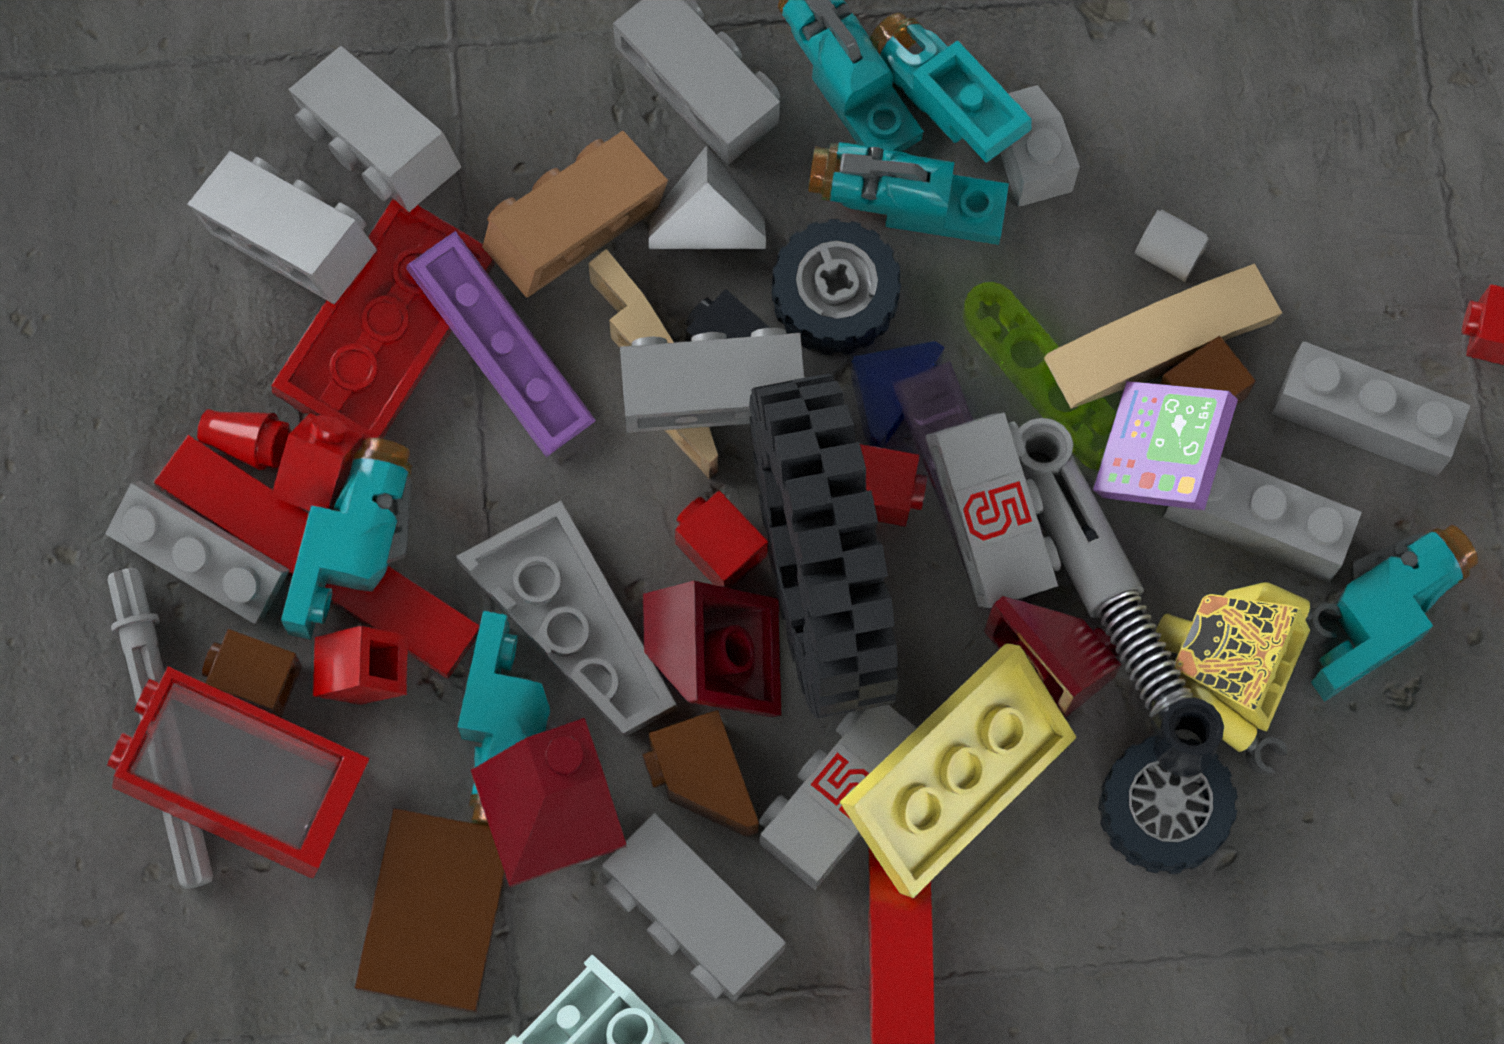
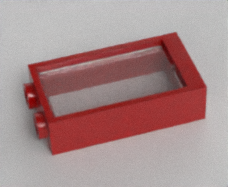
(236, 771)

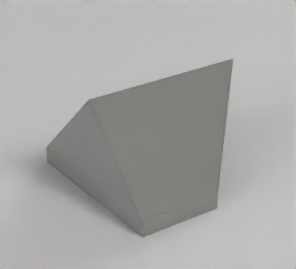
(707, 211)

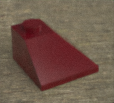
(716, 645)
(1061, 648)
(548, 803)

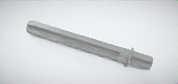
(144, 661)

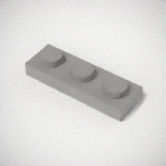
(197, 552)

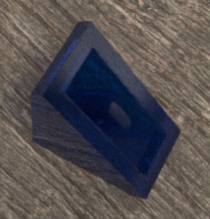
(873, 387)

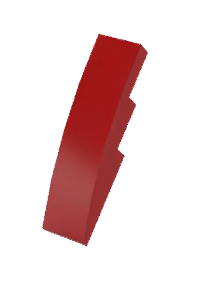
(899, 962)

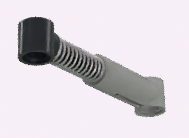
(1113, 593)

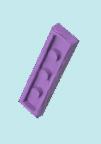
(500, 344)

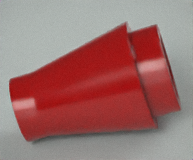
(247, 436)

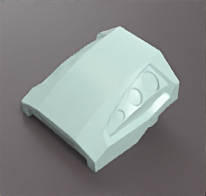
(597, 1011)

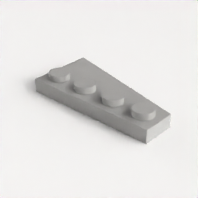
(566, 607)

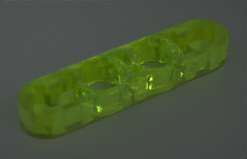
(1036, 381)

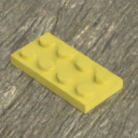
(958, 770)

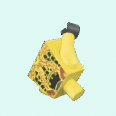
(1243, 655)

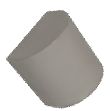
(1172, 245)

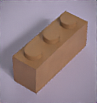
(573, 212)

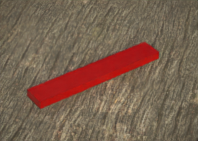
(275, 528)

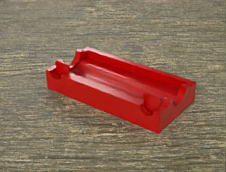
(379, 336)

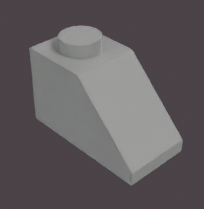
(1042, 160)

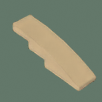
(638, 320)
(1161, 335)

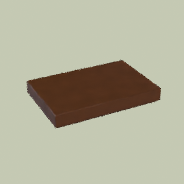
(432, 912)

